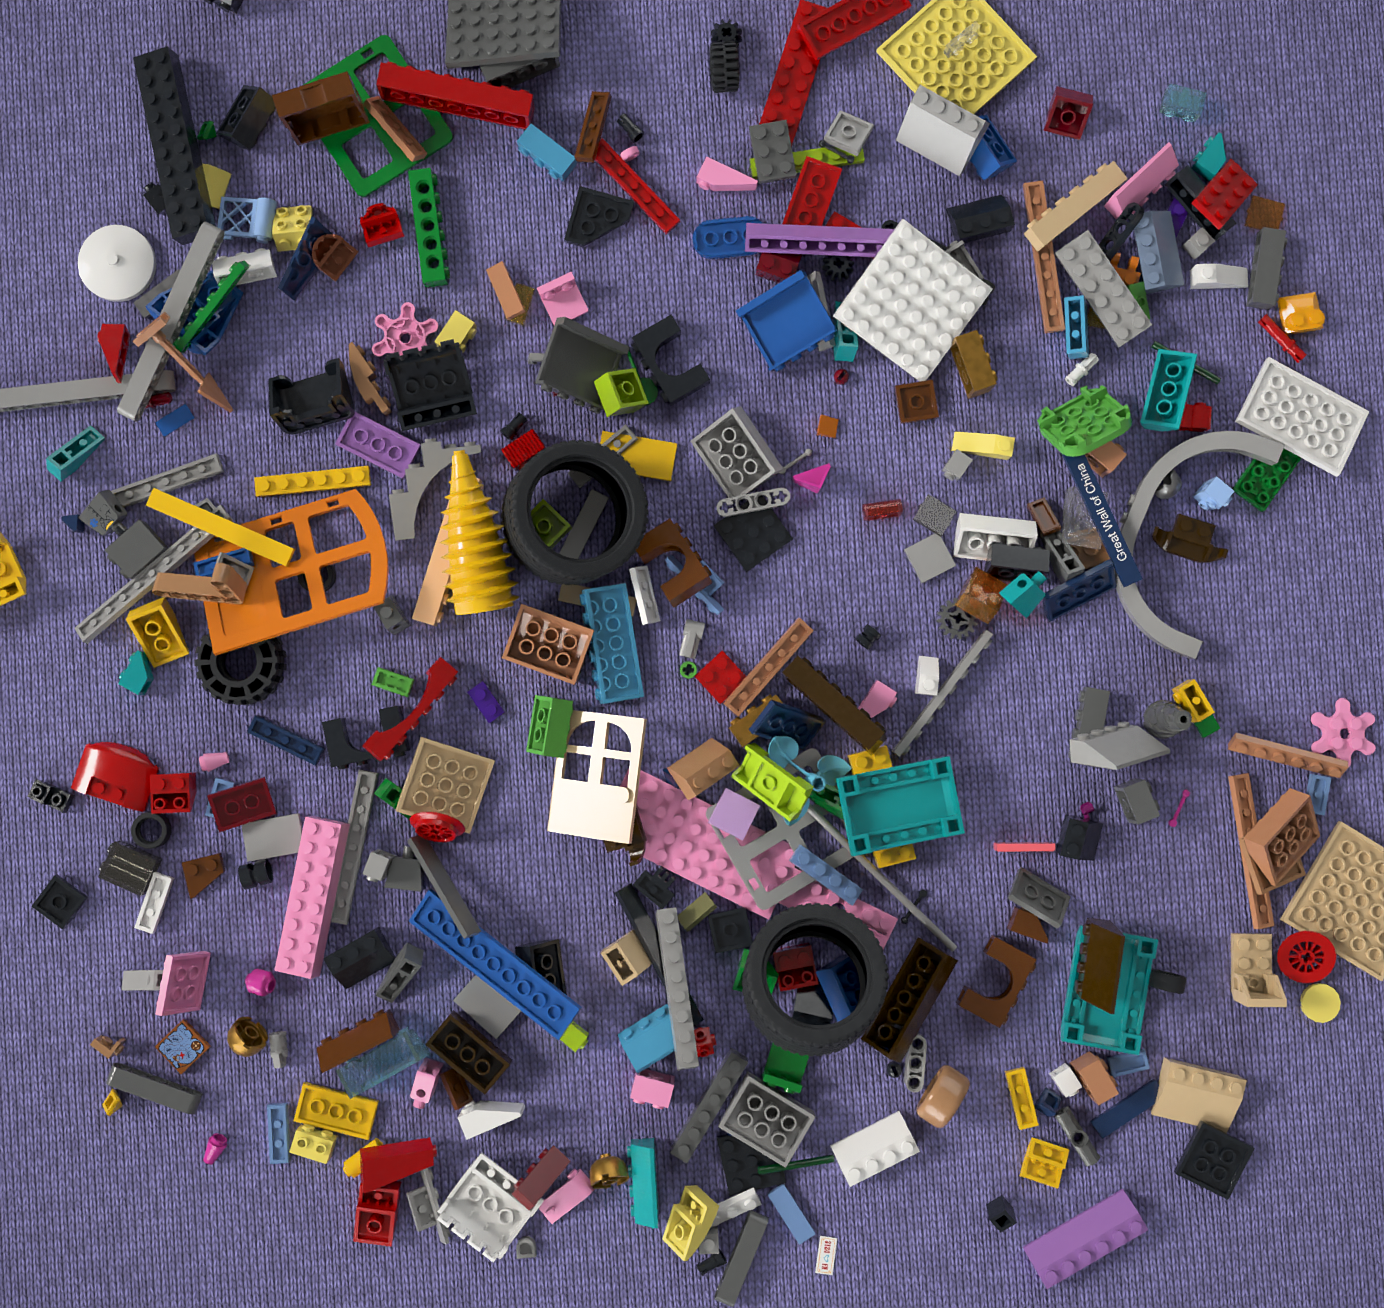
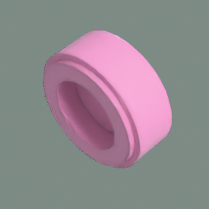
(630, 153)

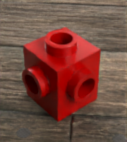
(704, 1041)

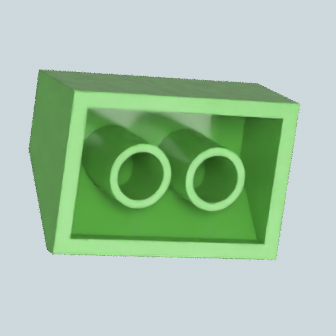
(549, 726)

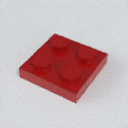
(720, 677)

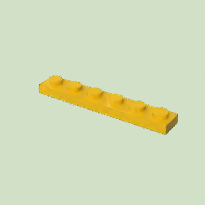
(312, 481)

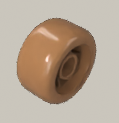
(943, 1096)

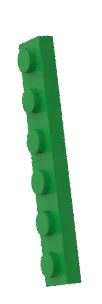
(214, 301)

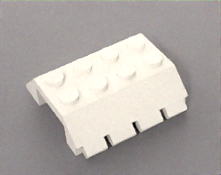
(485, 1208)

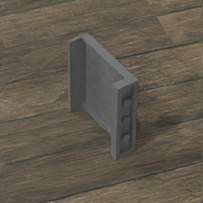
(576, 360)

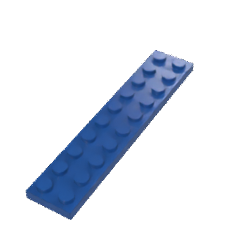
(498, 968)

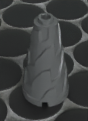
(1165, 719)

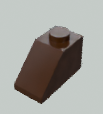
(1026, 924)

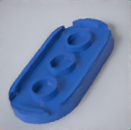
(722, 237)

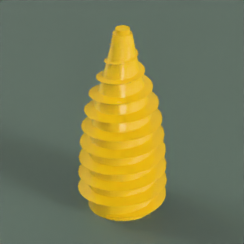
(474, 546)

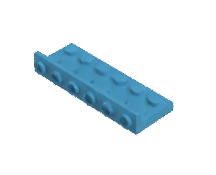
(612, 643)

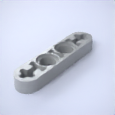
(753, 504)

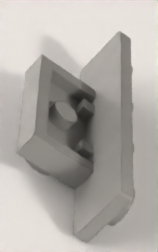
(425, 1206)

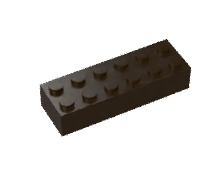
(834, 705)
(909, 1000)

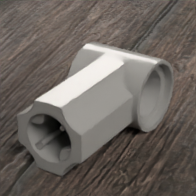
(692, 635)

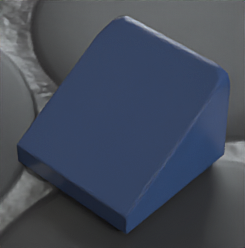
(1048, 1102)

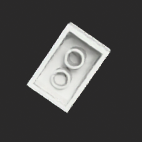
(486, 1115)

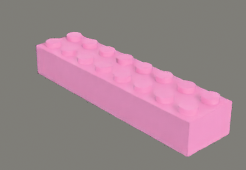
(312, 897)

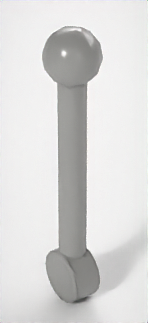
(808, 452)

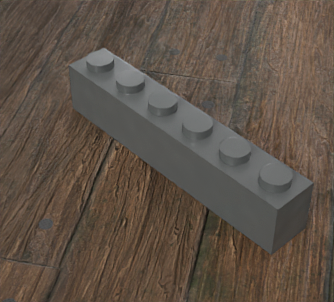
(708, 1105)

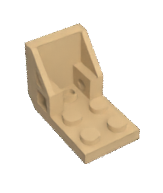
(1252, 973)

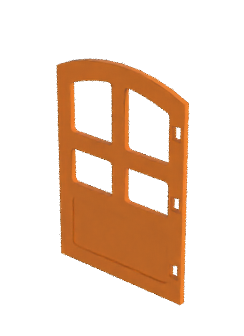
(261, 612)

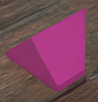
(813, 478)

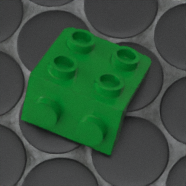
(784, 1069)

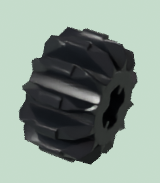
(726, 29)
(831, 269)

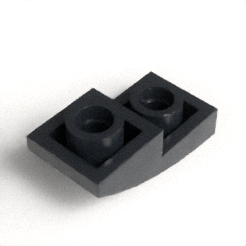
(51, 795)

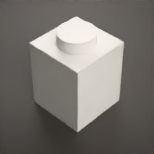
(1066, 1080)

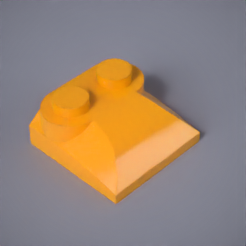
(1300, 313)

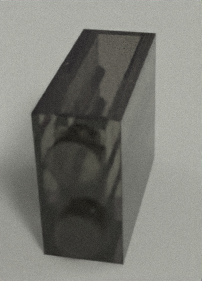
(129, 867)

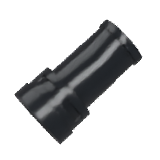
(633, 131)
(511, 429)
(712, 1262)

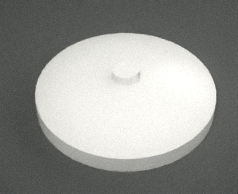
(117, 263)

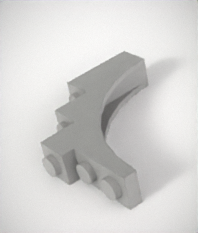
(404, 504)

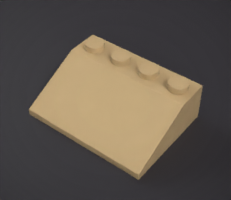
(1197, 1094)

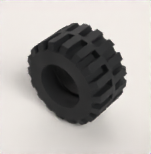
(724, 66)

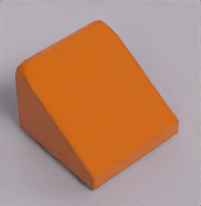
(827, 426)

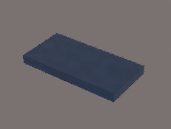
(1079, 590)
(785, 720)

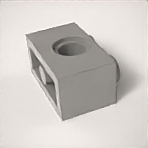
(378, 865)

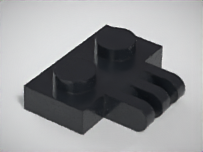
(655, 887)

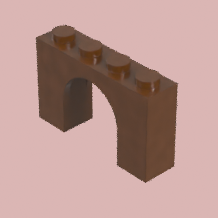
(692, 577)
(996, 1008)

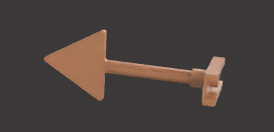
(208, 386)

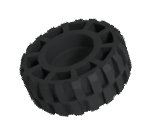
(247, 691)

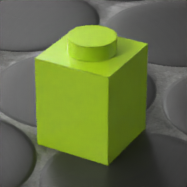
(575, 1037)

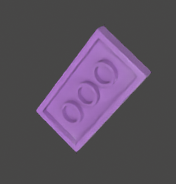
(378, 444)

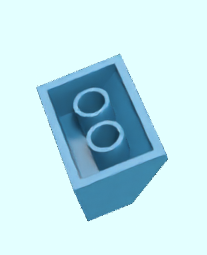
(648, 1039)

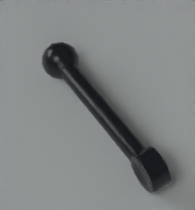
(850, 159)
(922, 893)

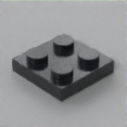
(59, 901)
(730, 930)

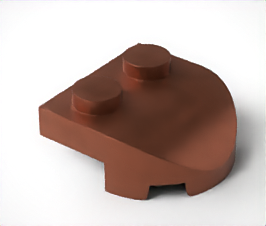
(332, 255)

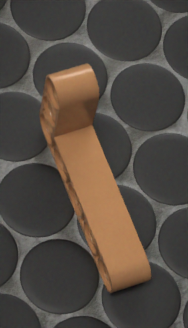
(222, 587)

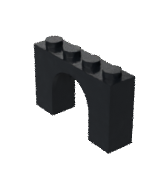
(673, 387)
(341, 750)

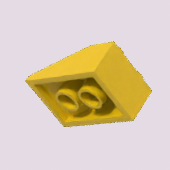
(158, 631)

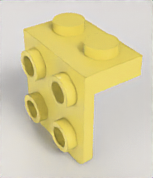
(290, 226)

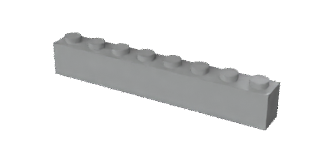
(677, 989)

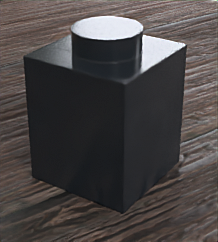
(1001, 1213)

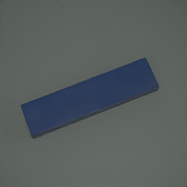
(285, 740)
(1126, 1109)

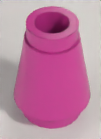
(214, 1148)

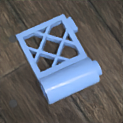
(261, 218)

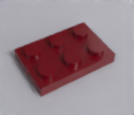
(241, 804)

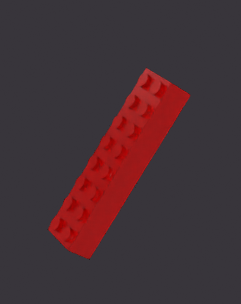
(455, 95)

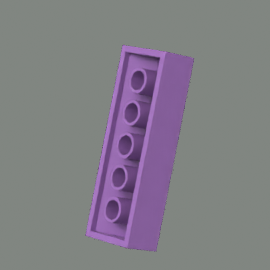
(1085, 1238)

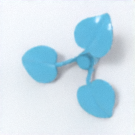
(785, 749)

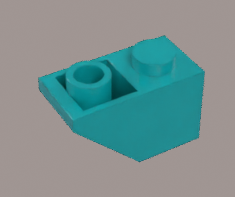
(1211, 159)
(138, 674)

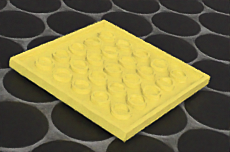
(964, 78)

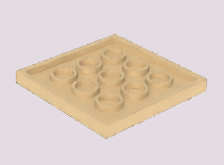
(445, 782)

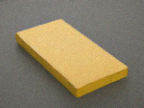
(647, 456)
(336, 1111)

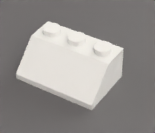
(261, 266)

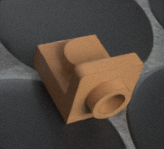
(106, 1047)

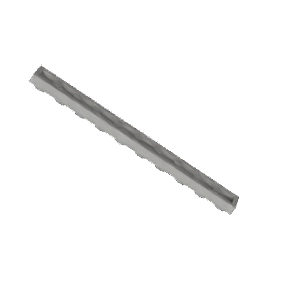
(144, 581)

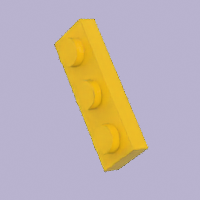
(1021, 1098)

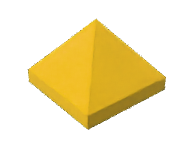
(112, 1102)

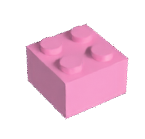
(652, 1088)

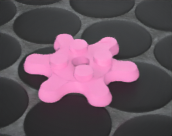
(403, 325)
(1334, 724)

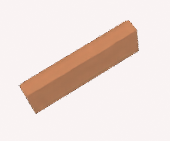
(505, 290)

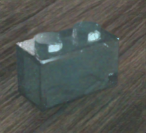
(1182, 102)

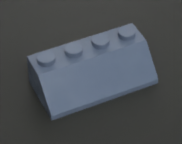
(1158, 252)

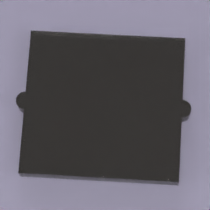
(934, 515)

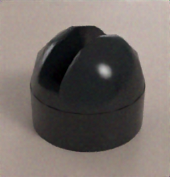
(890, 1072)

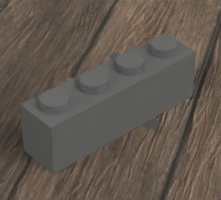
(1266, 268)
(1091, 712)

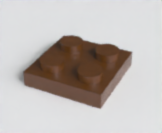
(916, 401)

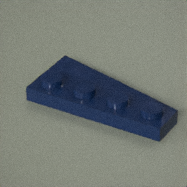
(302, 266)

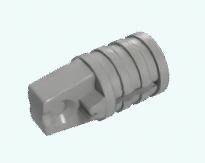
(278, 1048)

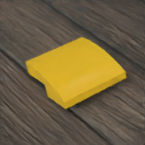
(1044, 1162)

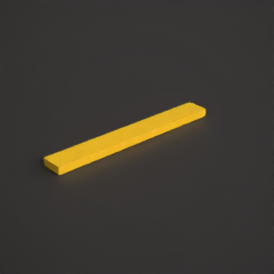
(220, 527)

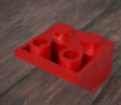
(172, 792)
(795, 967)

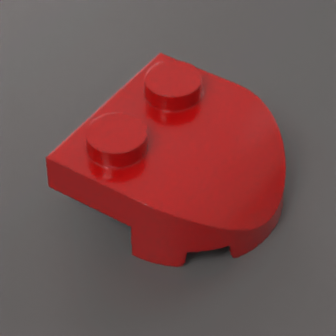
(381, 225)

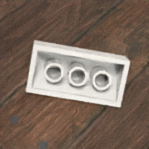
(978, 532)
(874, 1148)

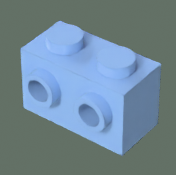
(1213, 494)

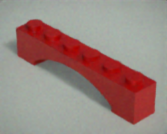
(439, 676)

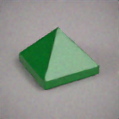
(207, 131)

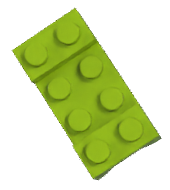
(772, 783)

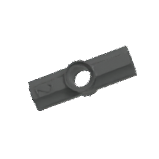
(1082, 1145)

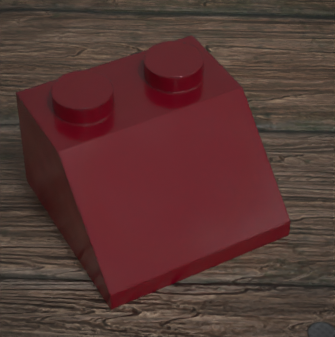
(1068, 112)
(777, 266)

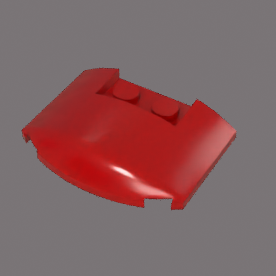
(115, 774)

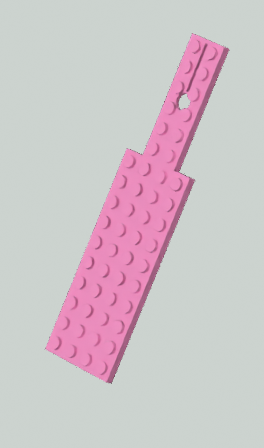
(688, 846)

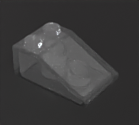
(1077, 524)

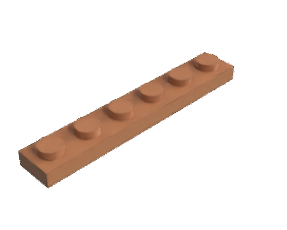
(768, 667)
(1287, 755)

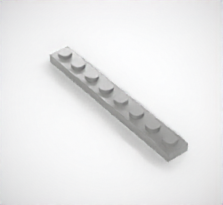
(947, 687)

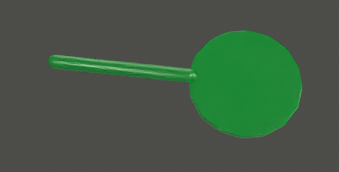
(649, 389)

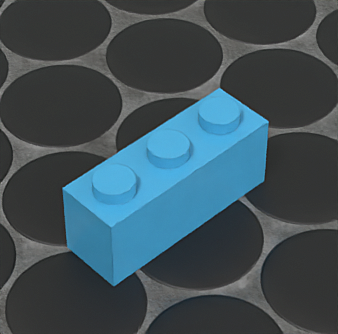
(546, 153)
(1076, 327)

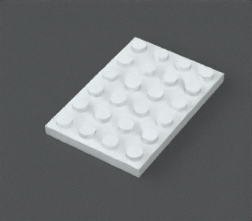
(1302, 416)

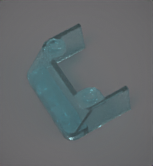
(382, 1062)

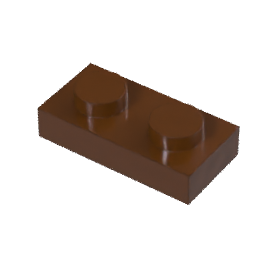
(456, 1088)

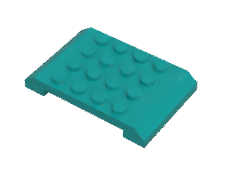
(900, 805)
(1119, 1031)

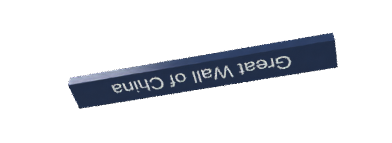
(1103, 519)

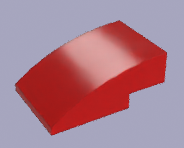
(377, 1215)

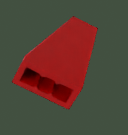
(394, 1161)

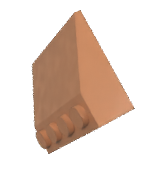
(548, 644)
(1283, 835)

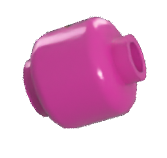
(260, 982)

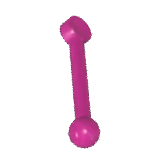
(1173, 822)

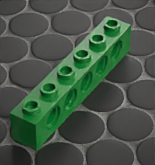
(418, 180)

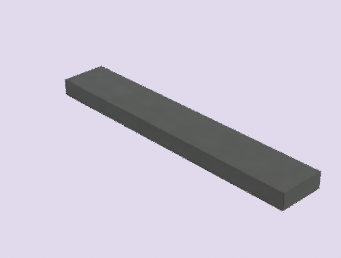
(444, 886)

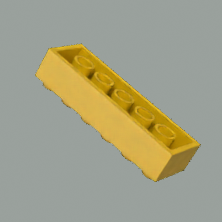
(864, 762)

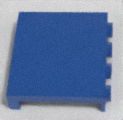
(787, 321)

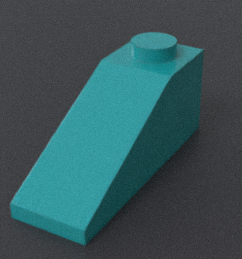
(845, 340)
(73, 453)

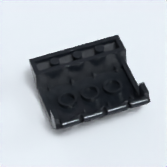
(430, 384)

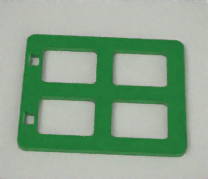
(400, 163)

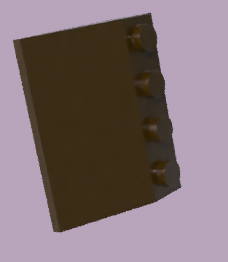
(1100, 964)

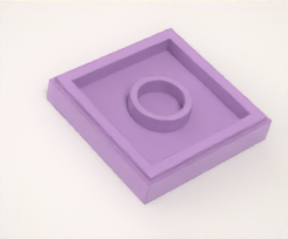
(733, 814)

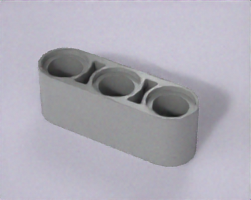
(915, 1071)

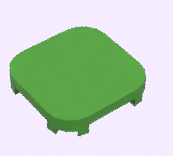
(1085, 422)

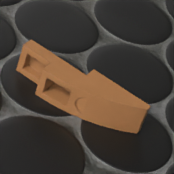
(363, 375)

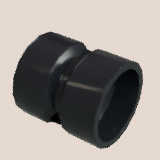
(252, 874)

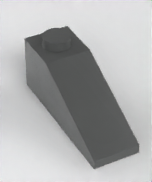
(1062, 557)
(401, 972)

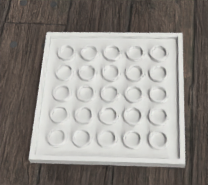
(912, 301)

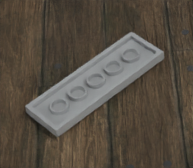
(1103, 288)

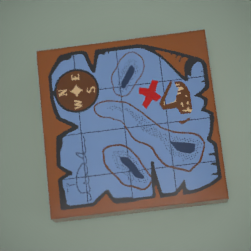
(182, 1046)

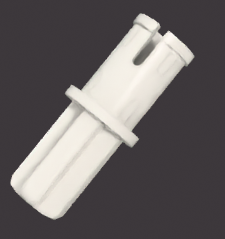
(1081, 369)

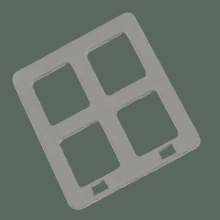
(742, 855)

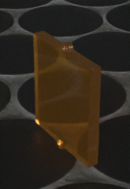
(1264, 213)

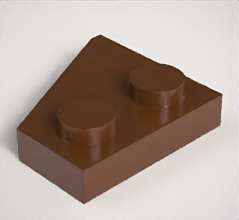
(202, 872)

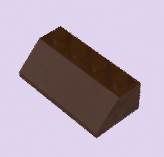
(357, 1039)

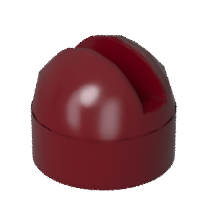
(844, 380)

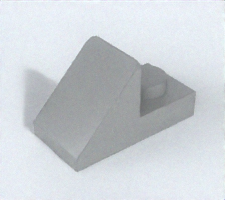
(241, 568)

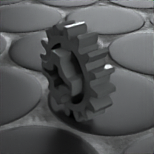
(954, 627)

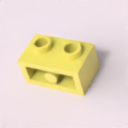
(313, 1143)

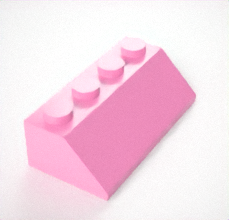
(1145, 181)

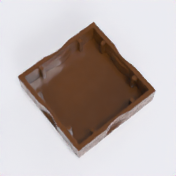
(321, 108)

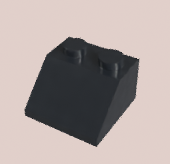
(1079, 838)

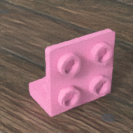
(562, 298)

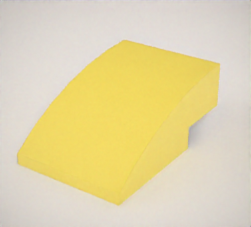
(690, 1221)

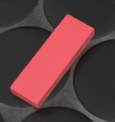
(1023, 846)

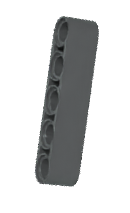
(154, 1088)
(741, 1258)

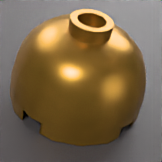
(246, 1037)
(608, 1171)

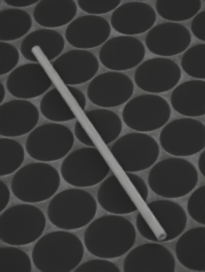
(883, 880)

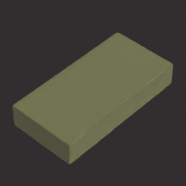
(696, 911)

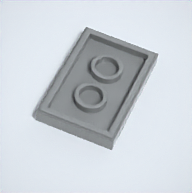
(272, 837)
(486, 1006)

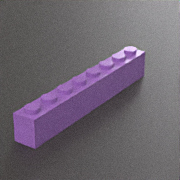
(815, 239)

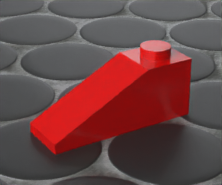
(114, 343)

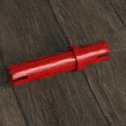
(1282, 338)

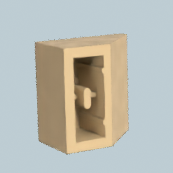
(626, 957)

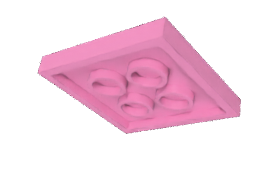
(182, 983)

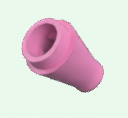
(211, 761)

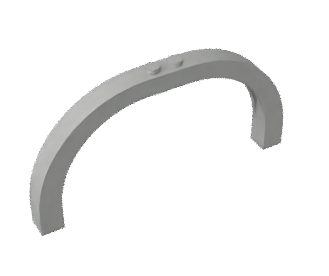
(1223, 441)

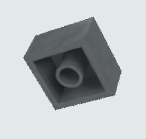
(1137, 800)

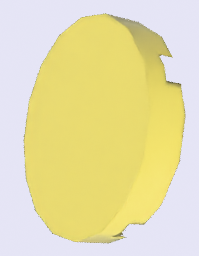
(1320, 1002)

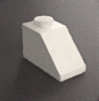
(927, 676)

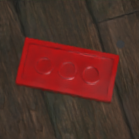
(812, 193)
(1224, 193)

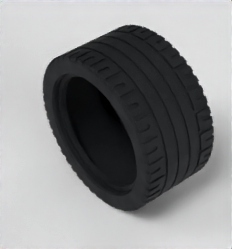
(616, 478)
(845, 932)

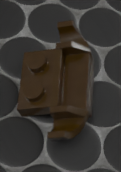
(1189, 540)
(638, 844)

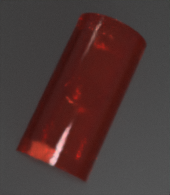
(882, 510)

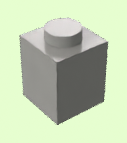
(1198, 243)
(956, 465)
(710, 1244)

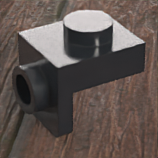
(154, 196)

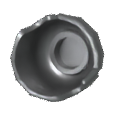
(1170, 486)

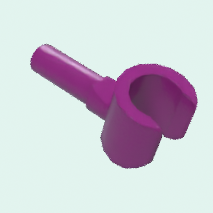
(1087, 808)

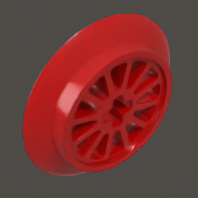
(436, 826)
(1306, 975)

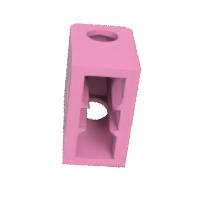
(425, 1082)

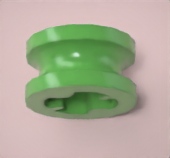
(691, 675)

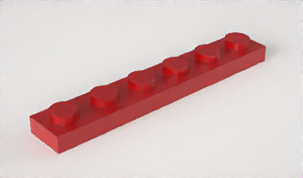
(636, 187)

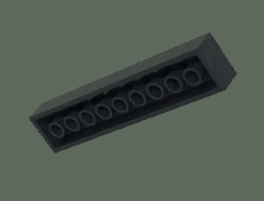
(174, 143)

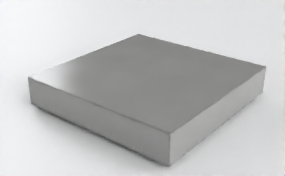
(848, 133)
(929, 557)

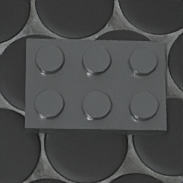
(772, 151)
(1039, 897)

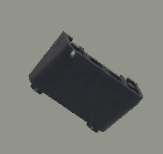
(311, 401)

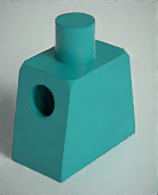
(1024, 593)

